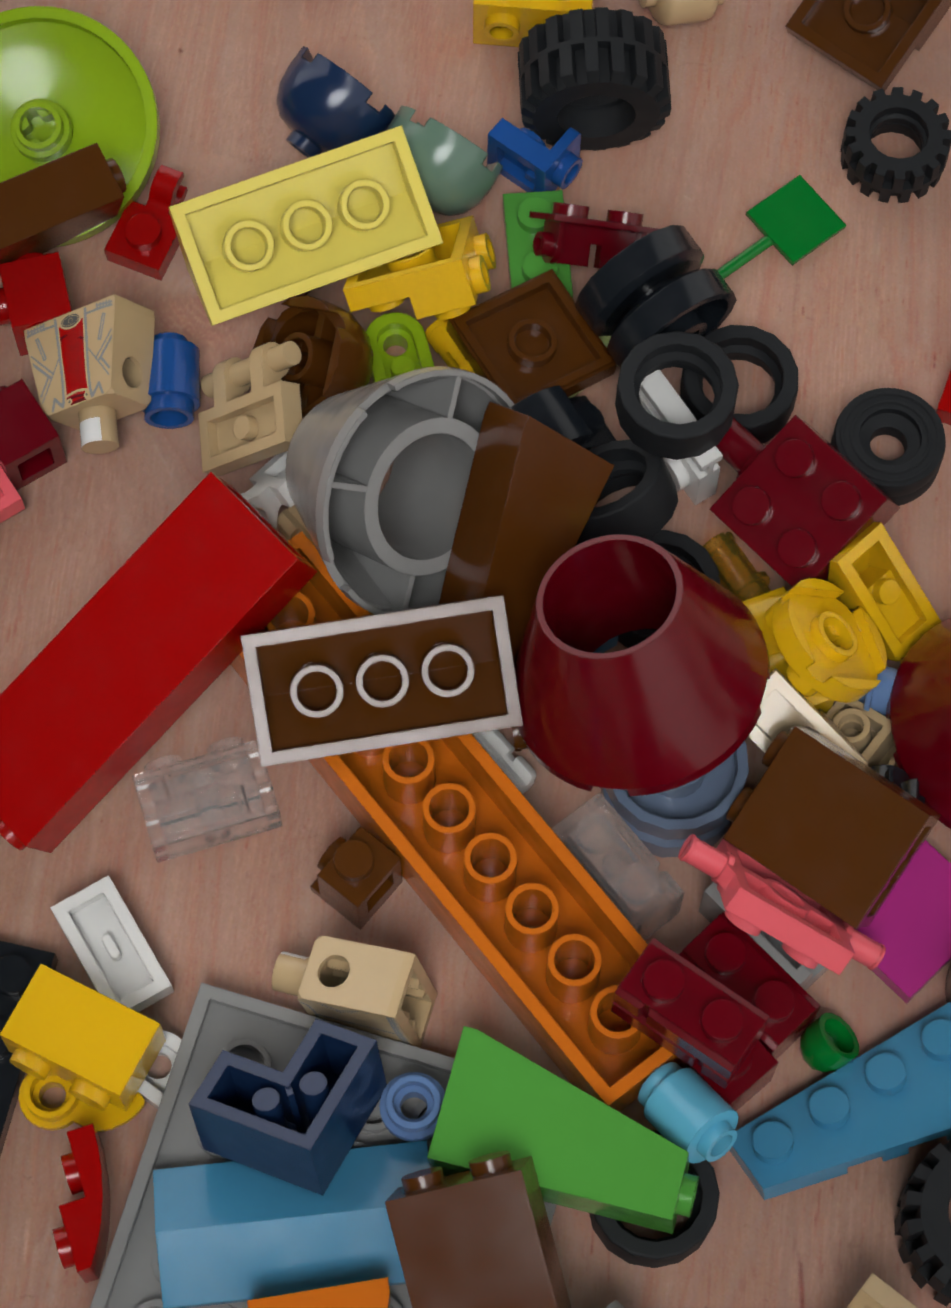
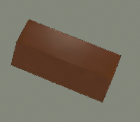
(381, 680)

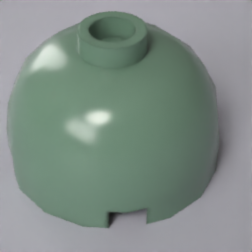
(447, 164)

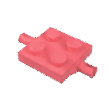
(765, 902)

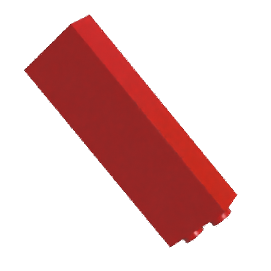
(138, 659)

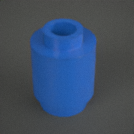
(173, 382)

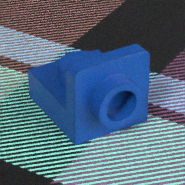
(529, 161)

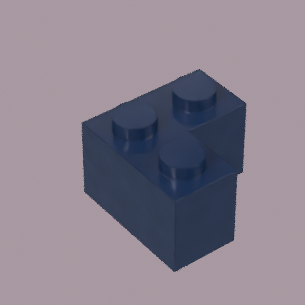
(295, 1119)

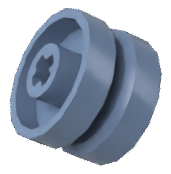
(695, 808)

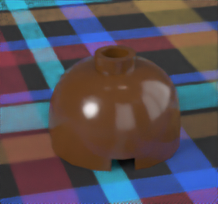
(332, 348)

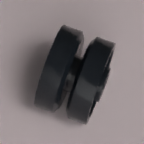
(653, 291)

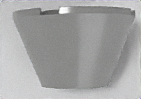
(394, 545)

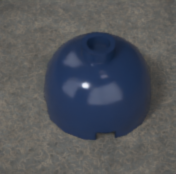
(326, 106)

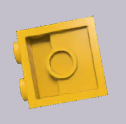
(436, 280)

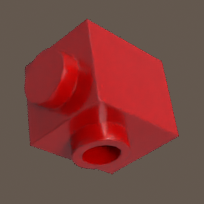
(32, 293)

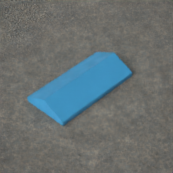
(251, 1236)

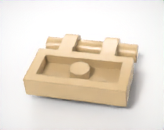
(250, 425)

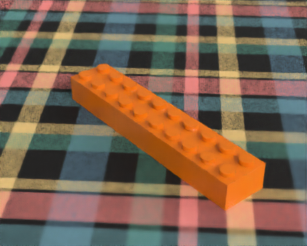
(495, 881)

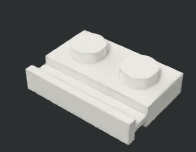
(696, 474)

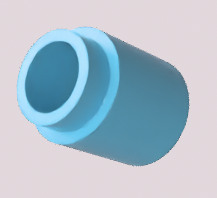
(689, 1112)

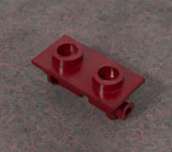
(570, 234)

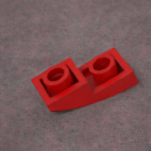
(87, 1219)

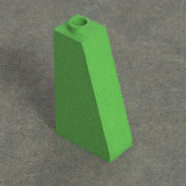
(579, 1146)

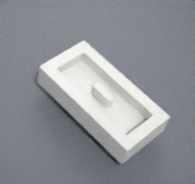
(112, 946)

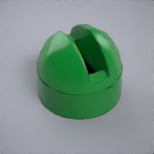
(828, 1043)

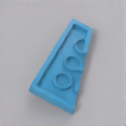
(855, 1114)

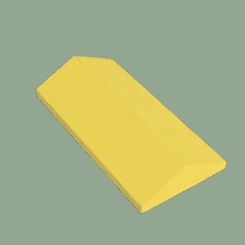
(305, 225)

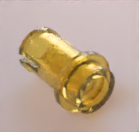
(735, 568)

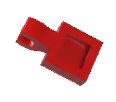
(145, 234)

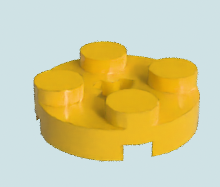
(826, 643)

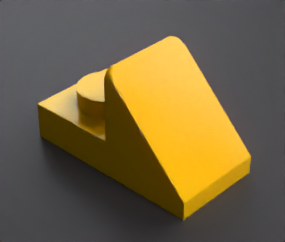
(884, 586)

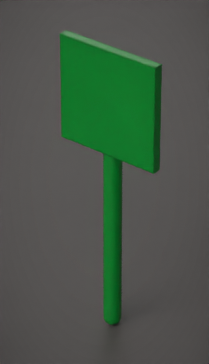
(792, 221)

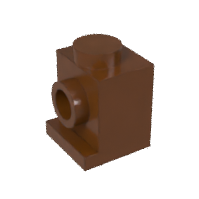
(357, 876)

